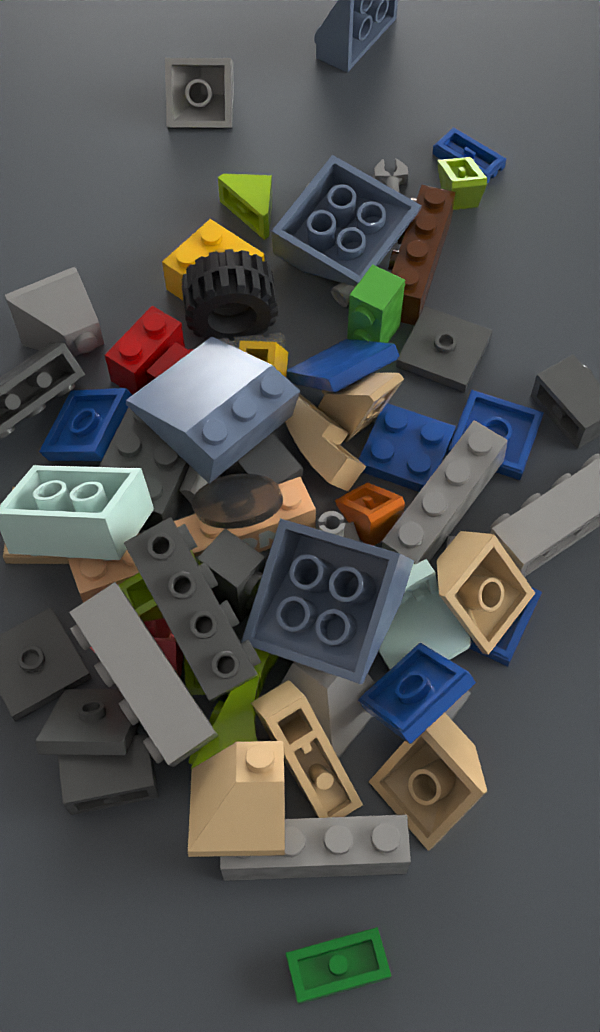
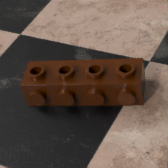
(422, 248)

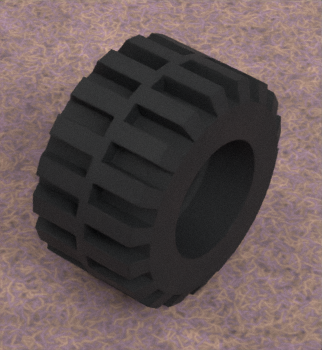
(229, 295)

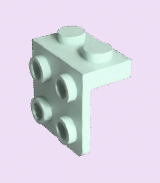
(423, 620)

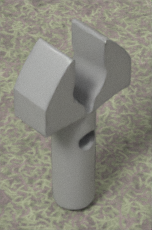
(399, 177)

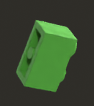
(376, 306)

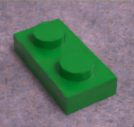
(338, 965)

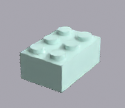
(75, 511)

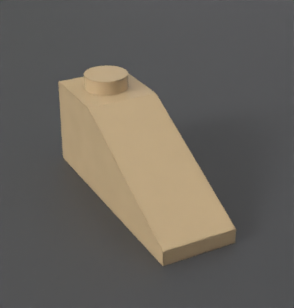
(361, 401)
(307, 751)

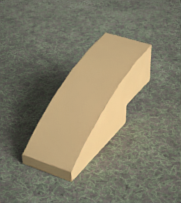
(320, 442)

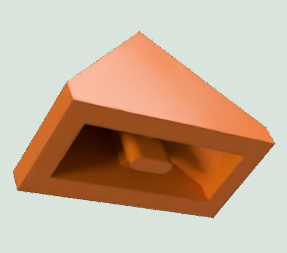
(372, 511)

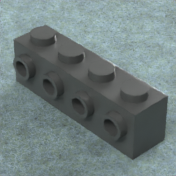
(35, 382)
(191, 608)

